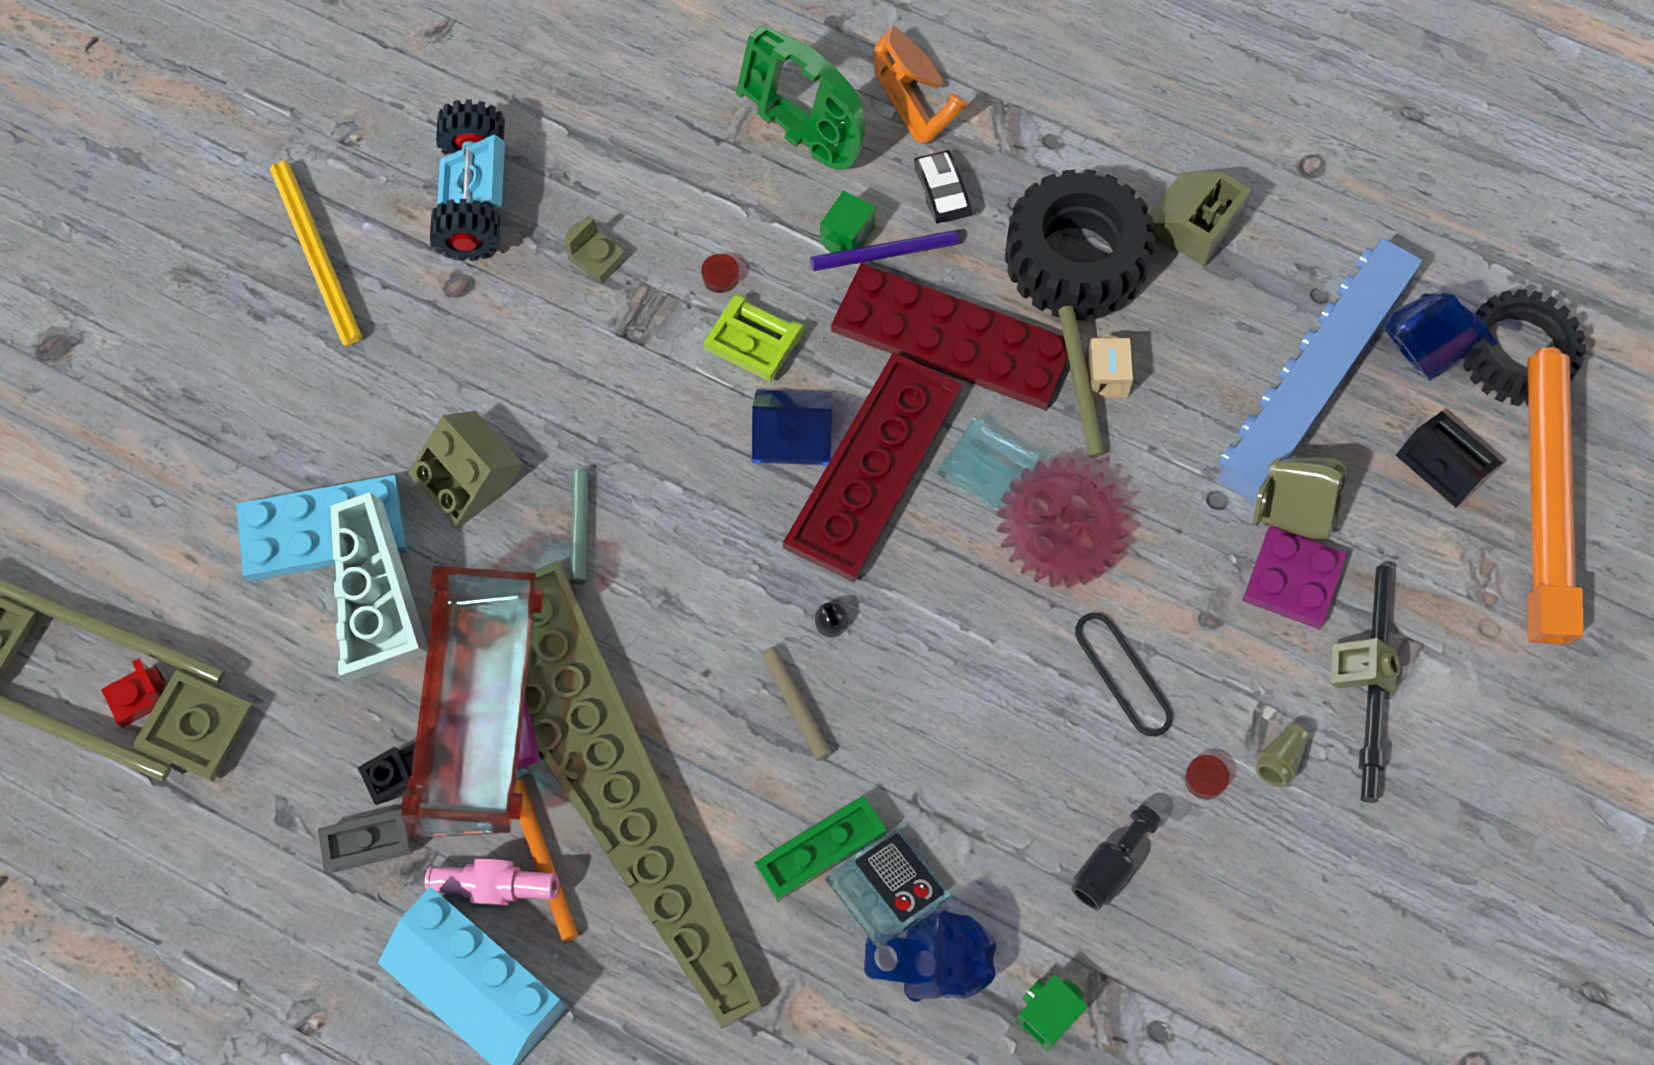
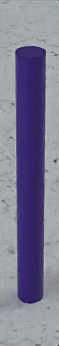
(883, 250)

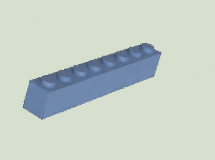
(1321, 367)

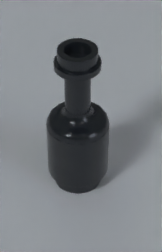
(1111, 863)

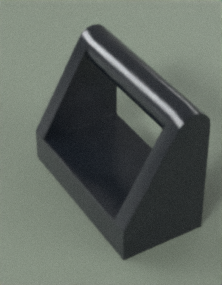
(1442, 465)

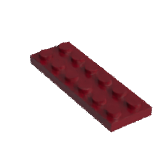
(952, 336)
(872, 467)

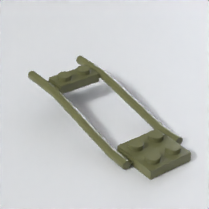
(190, 723)

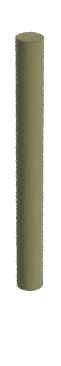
(1081, 382)

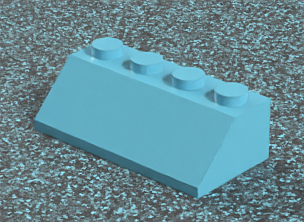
(469, 981)

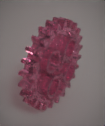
(1069, 557)

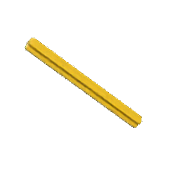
(316, 253)

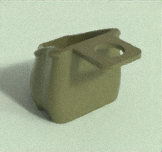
(1302, 495)

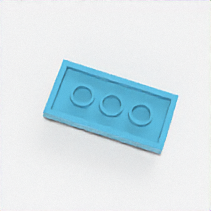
(295, 529)

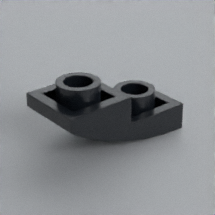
(388, 774)

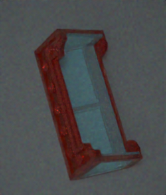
(472, 703)

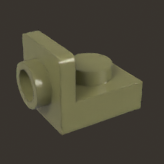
(593, 250)
(1364, 664)

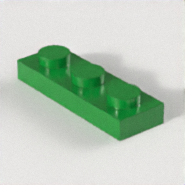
(820, 848)

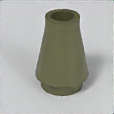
(1282, 757)

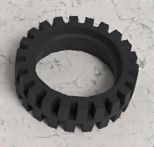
(1537, 312)

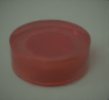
(720, 273)
(1206, 777)

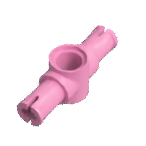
(492, 882)

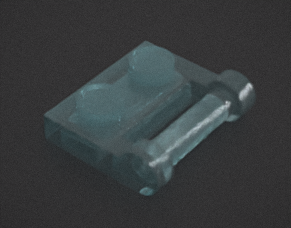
(978, 472)

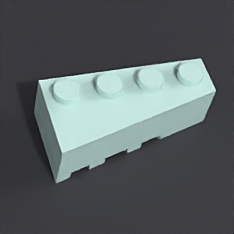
(374, 601)

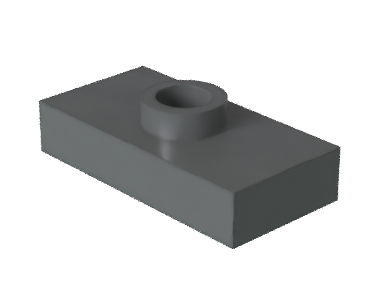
(364, 841)

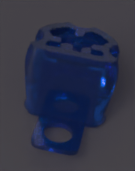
(1435, 332)
(939, 958)

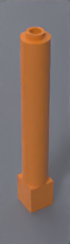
(1555, 602)

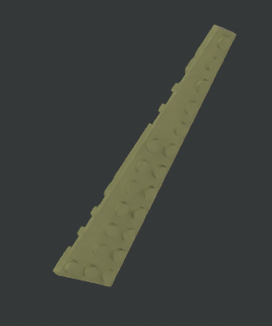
(611, 783)

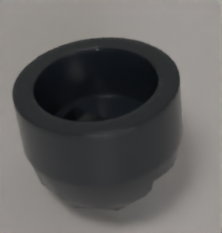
(823, 623)

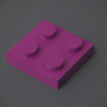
(1294, 577)

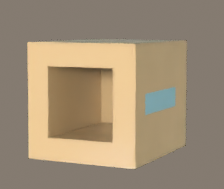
(1110, 367)

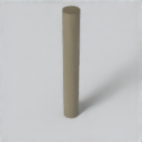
(796, 704)

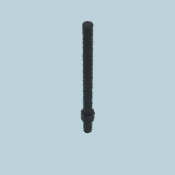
(1371, 756)

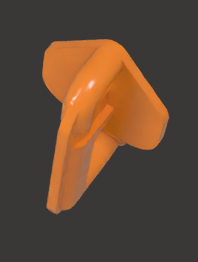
(911, 65)

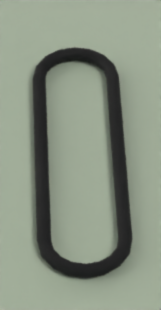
(1140, 669)

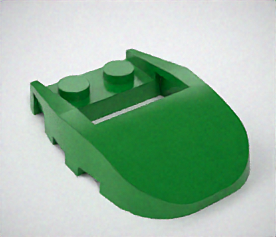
(837, 117)

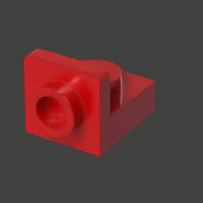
(135, 693)

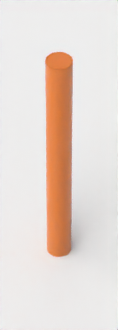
(545, 865)

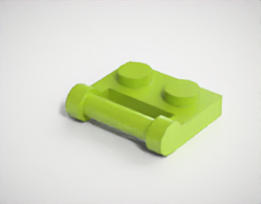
(749, 346)

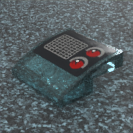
(887, 887)

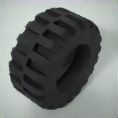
(1089, 204)

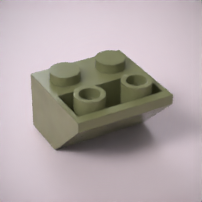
(1199, 212)
(464, 466)

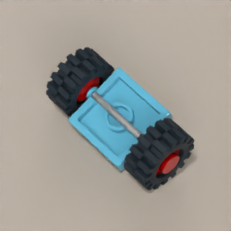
(468, 180)

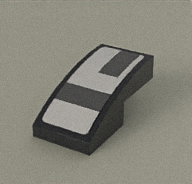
(943, 186)

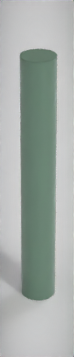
(579, 518)

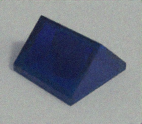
(792, 427)

